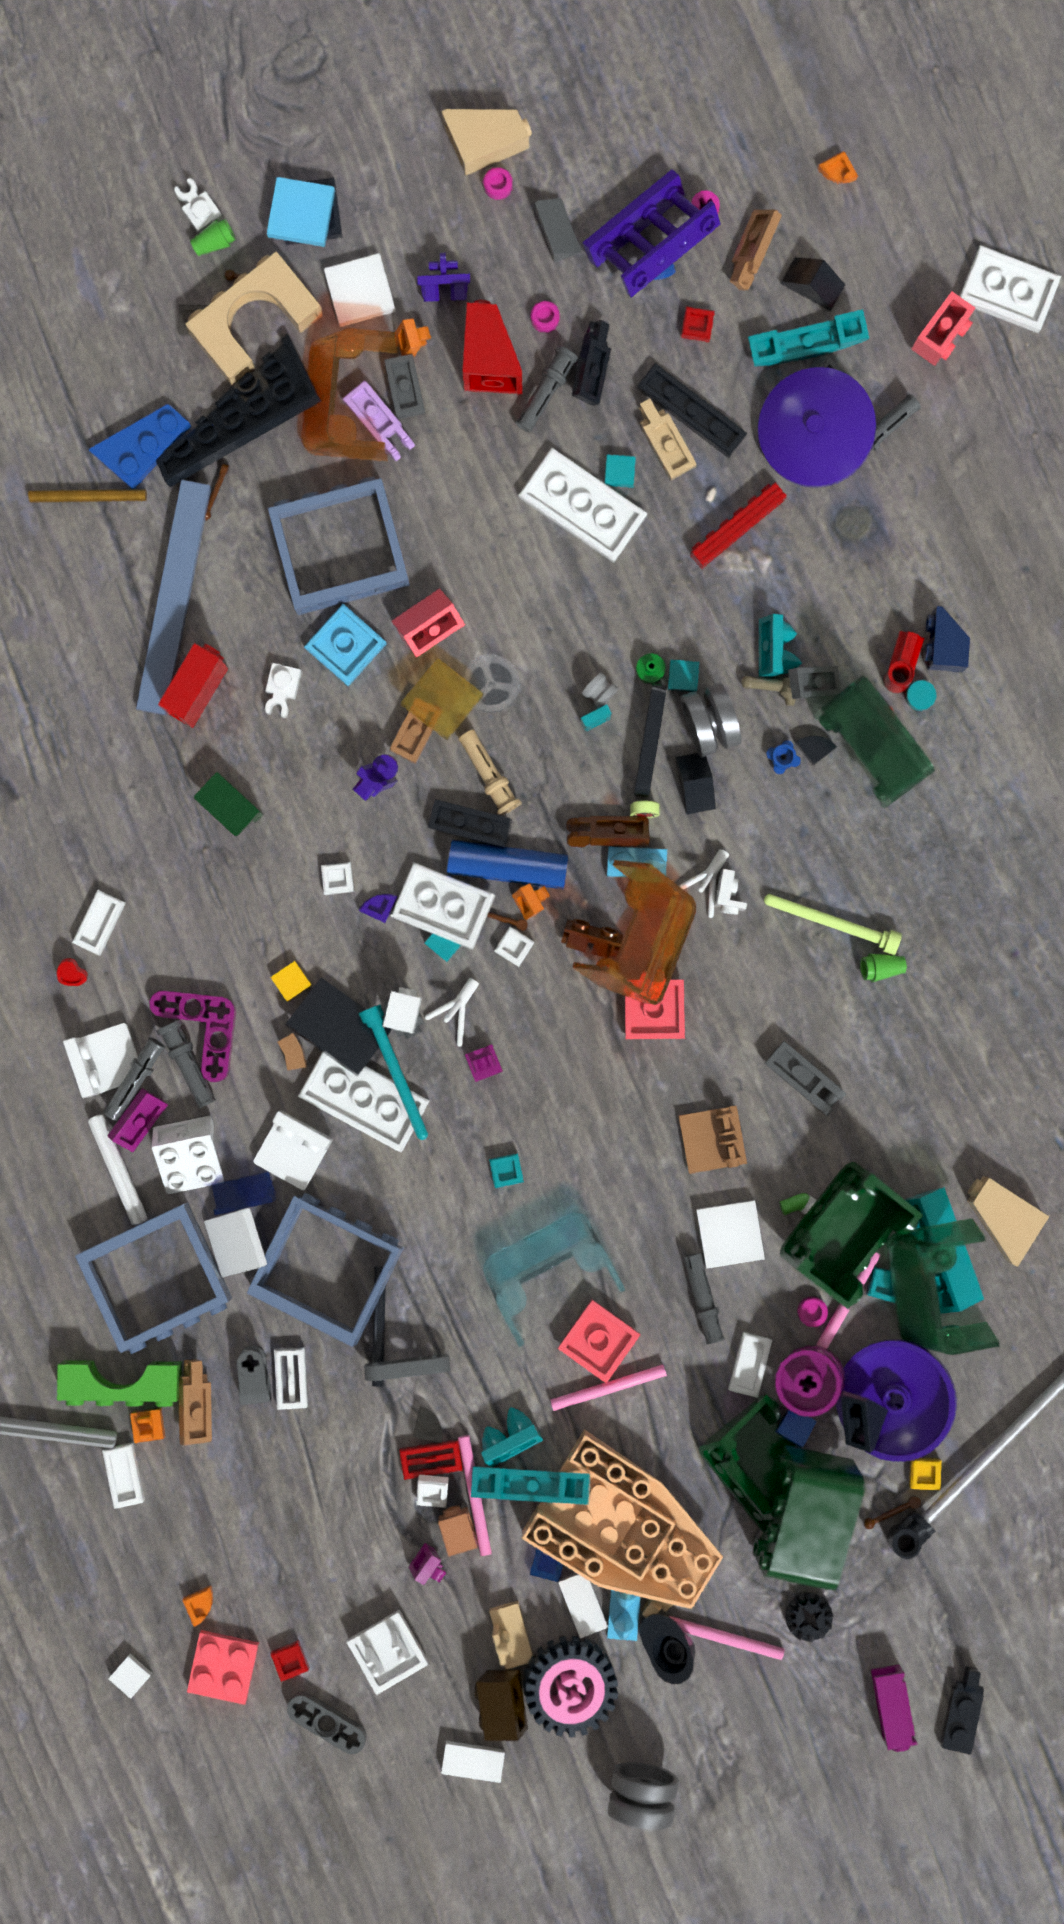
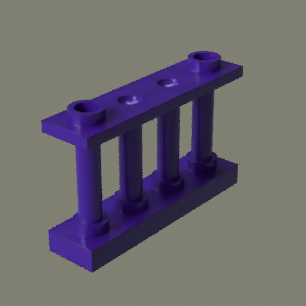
(636, 217)

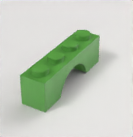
(82, 1382)

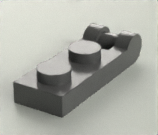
(804, 1077)

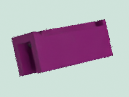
(893, 1708)

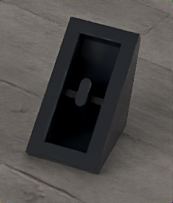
(814, 281)
(696, 783)
(861, 1421)

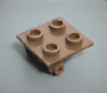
(712, 1139)

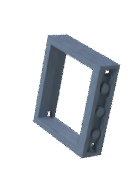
(349, 591)
(302, 1311)
(187, 1318)

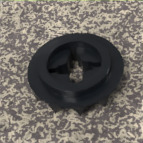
(795, 1615)

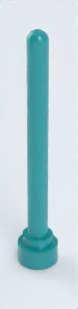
(374, 1019)

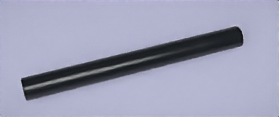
(379, 1327)

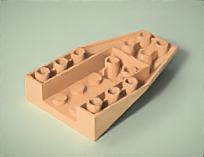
(629, 1534)

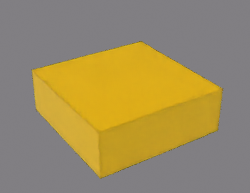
(291, 981)
(925, 1474)

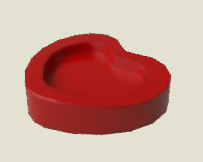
(70, 973)

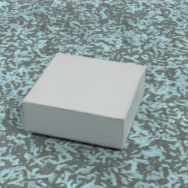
(337, 878)
(514, 946)
(432, 1491)
(130, 1676)

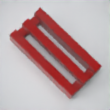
(429, 1459)

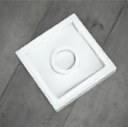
(359, 290)
(730, 1234)
(235, 1242)

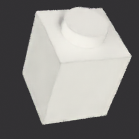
(402, 1010)

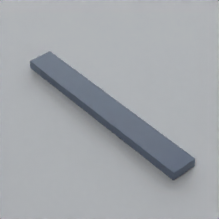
(174, 594)

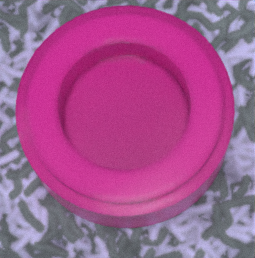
(497, 183)
(545, 316)
(812, 1311)

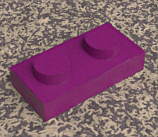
(137, 1120)

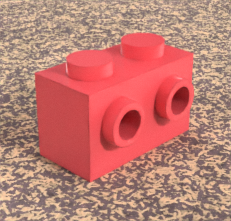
(943, 328)
(428, 622)

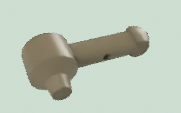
(781, 686)

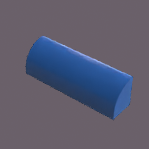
(507, 864)

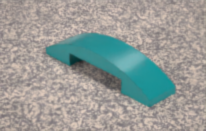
(809, 341)
(530, 1485)

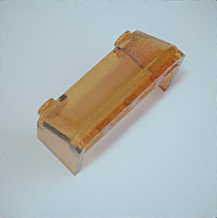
(321, 429)
(652, 939)

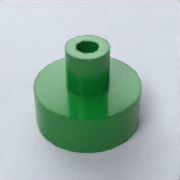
(647, 674)

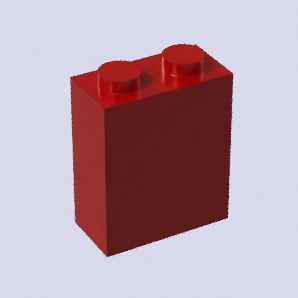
(194, 684)

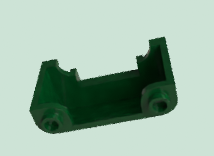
(746, 1456)

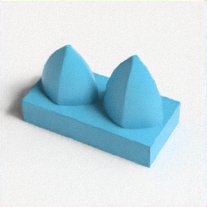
(656, 857)
(623, 1616)

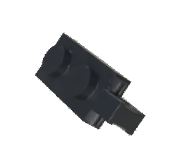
(592, 364)
(963, 1713)

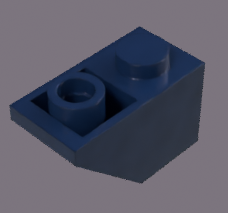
(947, 644)

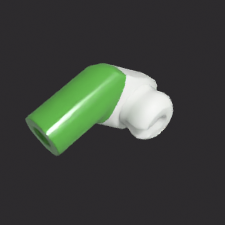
(800, 1202)

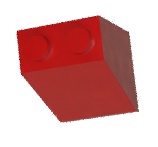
(488, 352)

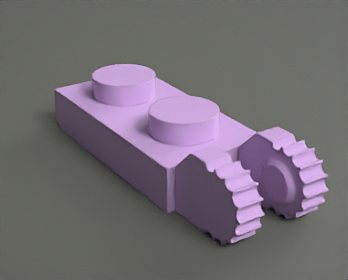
(376, 417)

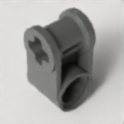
(253, 1381)

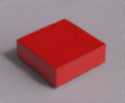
(697, 324)
(289, 1660)

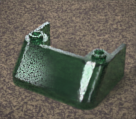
(877, 739)
(913, 1266)

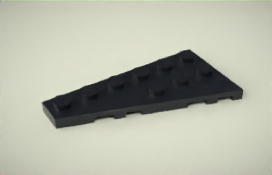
(246, 411)

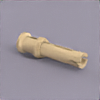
(495, 784)

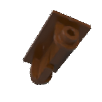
(580, 932)

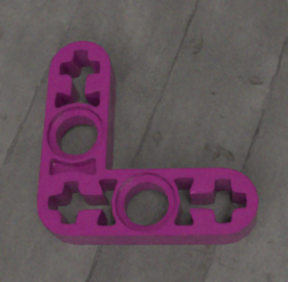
(213, 1025)

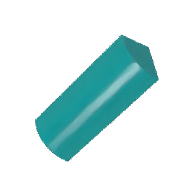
(959, 1285)

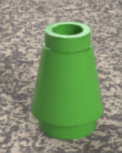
(213, 238)
(879, 966)

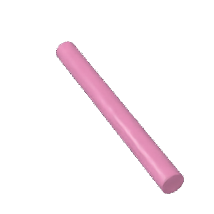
(841, 1312)
(609, 1387)
(476, 1503)
(730, 1639)

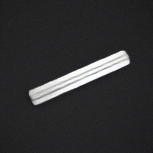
(117, 1170)

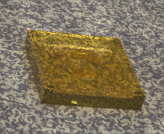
(442, 699)

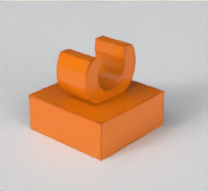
(411, 338)
(529, 900)
(147, 1425)

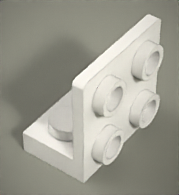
(101, 1059)
(292, 1150)
(187, 1155)

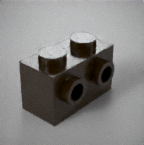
(501, 1705)

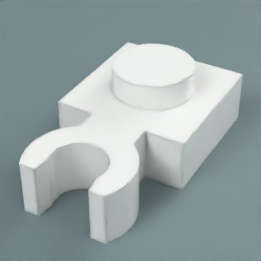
(199, 209)
(283, 684)

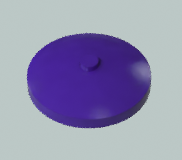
(817, 427)
(914, 1391)

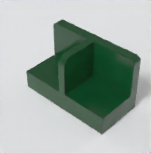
(227, 804)

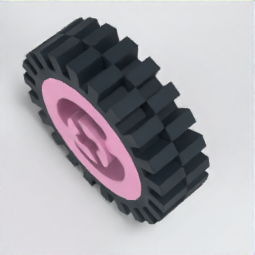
(567, 1710)

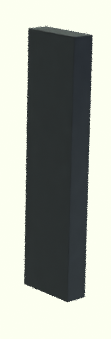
(691, 410)

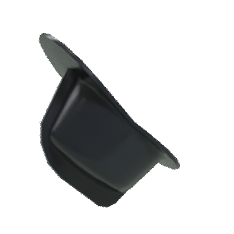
(668, 1648)

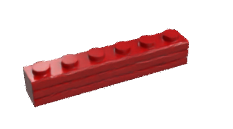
(737, 526)

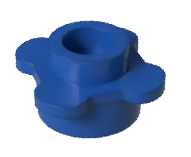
(786, 749)

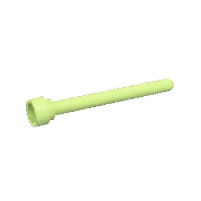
(887, 941)

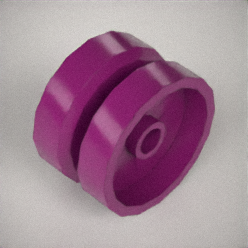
(808, 1398)

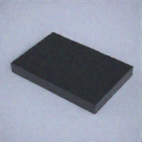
(334, 1027)

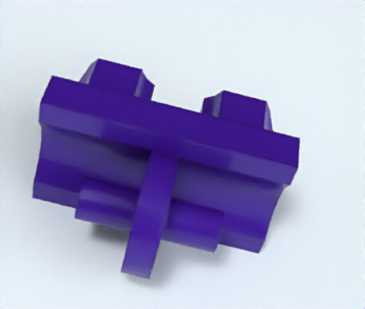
(457, 282)
(376, 776)

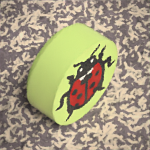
(645, 808)

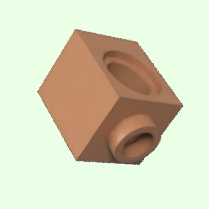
(457, 1530)

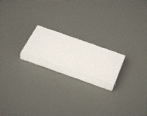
(582, 505)
(361, 1101)

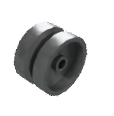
(711, 720)
(643, 1796)

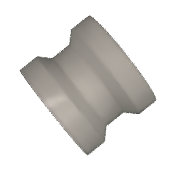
(600, 690)

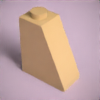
(485, 135)
(1006, 1217)

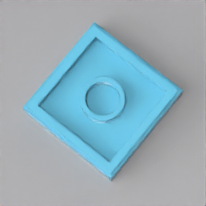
(300, 211)
(345, 645)

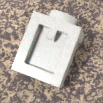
(726, 888)

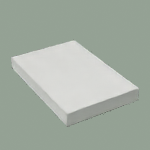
(1009, 289)
(443, 905)

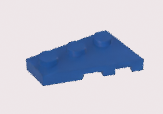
(134, 450)

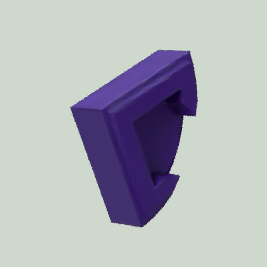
(379, 906)

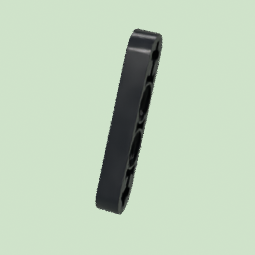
(650, 740)

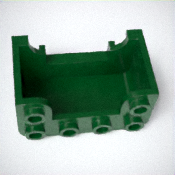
(846, 1231)
(811, 1518)

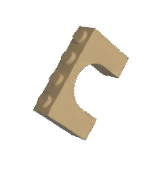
(270, 282)

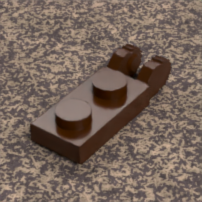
(608, 831)

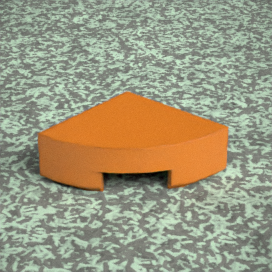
(838, 169)
(199, 1604)

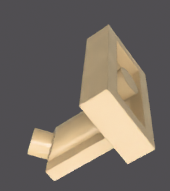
(510, 1635)

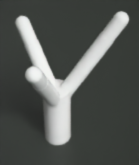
(709, 876)
(457, 1003)

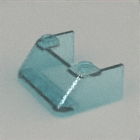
(538, 1253)

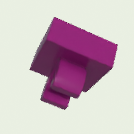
(483, 1063)
(426, 1565)

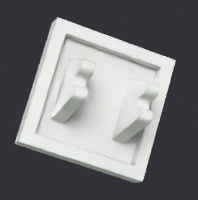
(387, 1652)

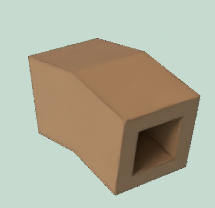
(293, 1052)

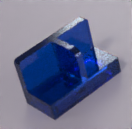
(243, 1193)

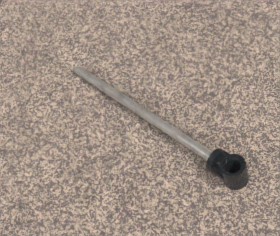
(919, 1525)

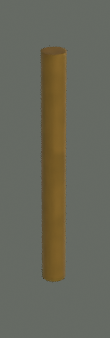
(87, 495)

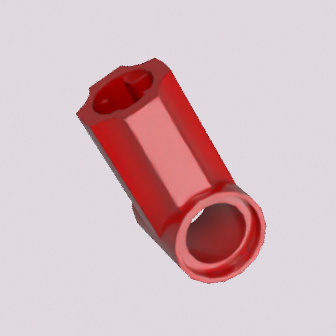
(903, 660)

